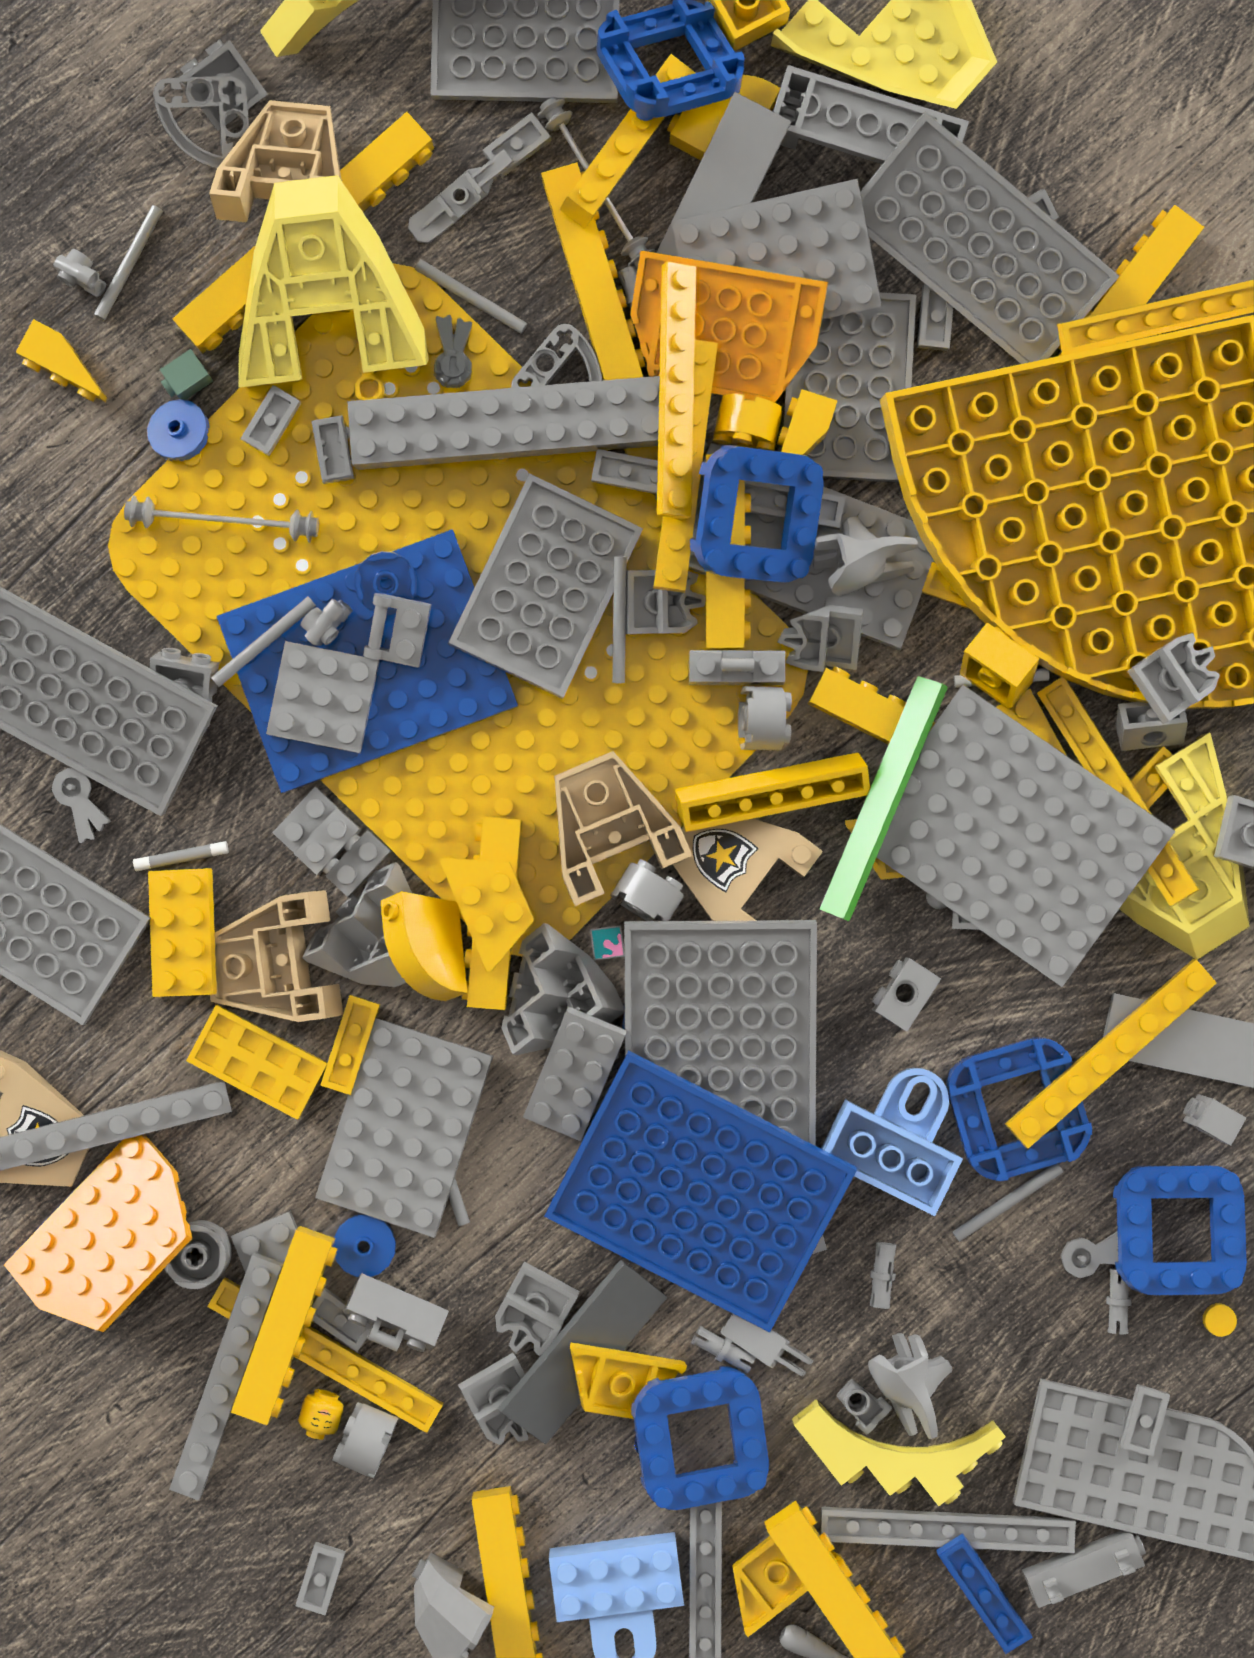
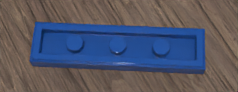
(984, 1593)

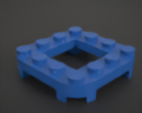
(646, 94)
(718, 508)
(972, 1119)
(1227, 1230)
(691, 1393)

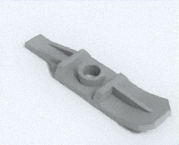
(446, 210)

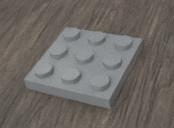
(322, 697)

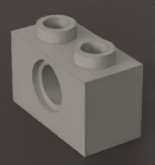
(1141, 728)
(922, 985)
(1213, 1118)

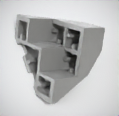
(355, 940)
(549, 980)
(444, 1613)

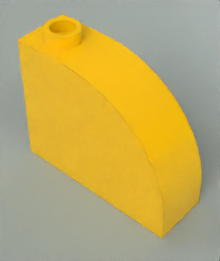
(695, 127)
(425, 943)

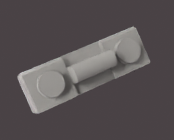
(736, 667)
(387, 1306)

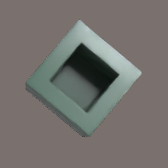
(185, 376)

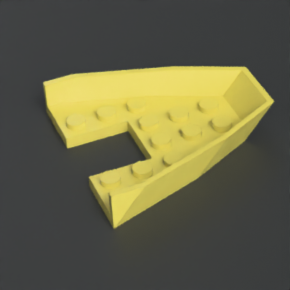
(909, 49)
(322, 258)
(1220, 905)

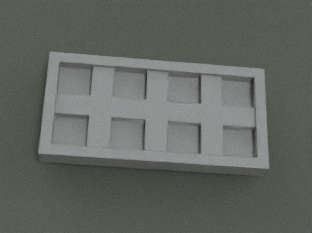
(574, 1073)

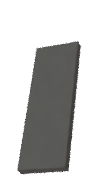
(605, 1320)

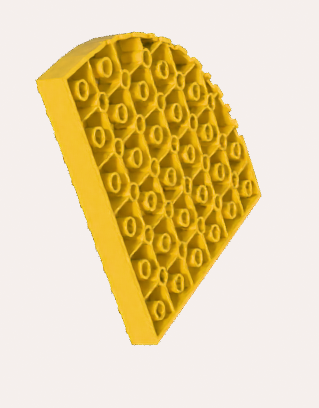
(1096, 501)

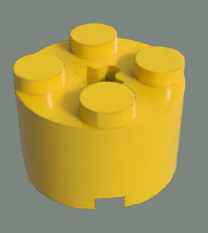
(747, 422)

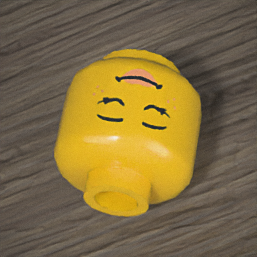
(321, 1414)

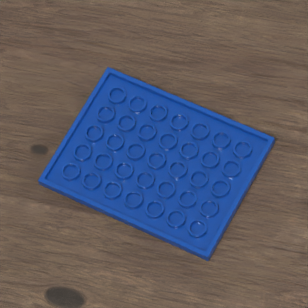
(407, 701)
(700, 1191)

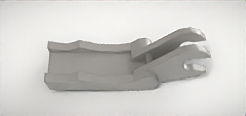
(763, 1344)

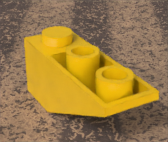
(52, 352)
(809, 422)

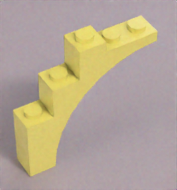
(299, 22)
(894, 1466)

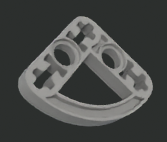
(216, 98)
(531, 373)

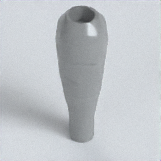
(806, 1644)

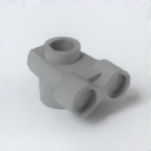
(77, 270)
(322, 624)
(867, 1410)

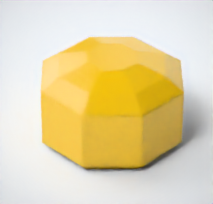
(369, 387)

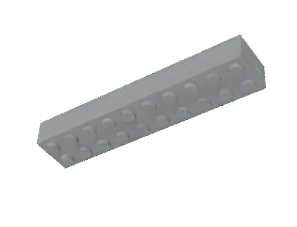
(504, 423)

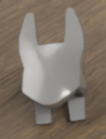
(861, 557)
(910, 1382)

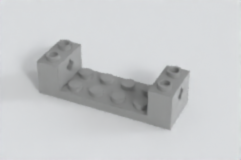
(849, 116)

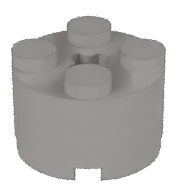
(764, 718)
(648, 893)
(216, 1251)
(365, 1439)

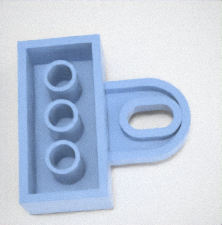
(897, 1147)
(617, 1588)

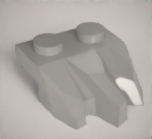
(656, 609)
(824, 638)
(1175, 677)
(534, 1308)
(487, 1391)

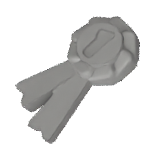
(74, 790)
(1083, 1257)

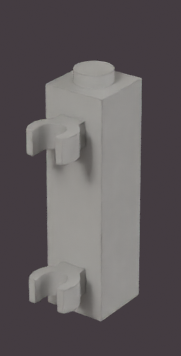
(1087, 1567)

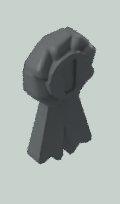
(453, 366)

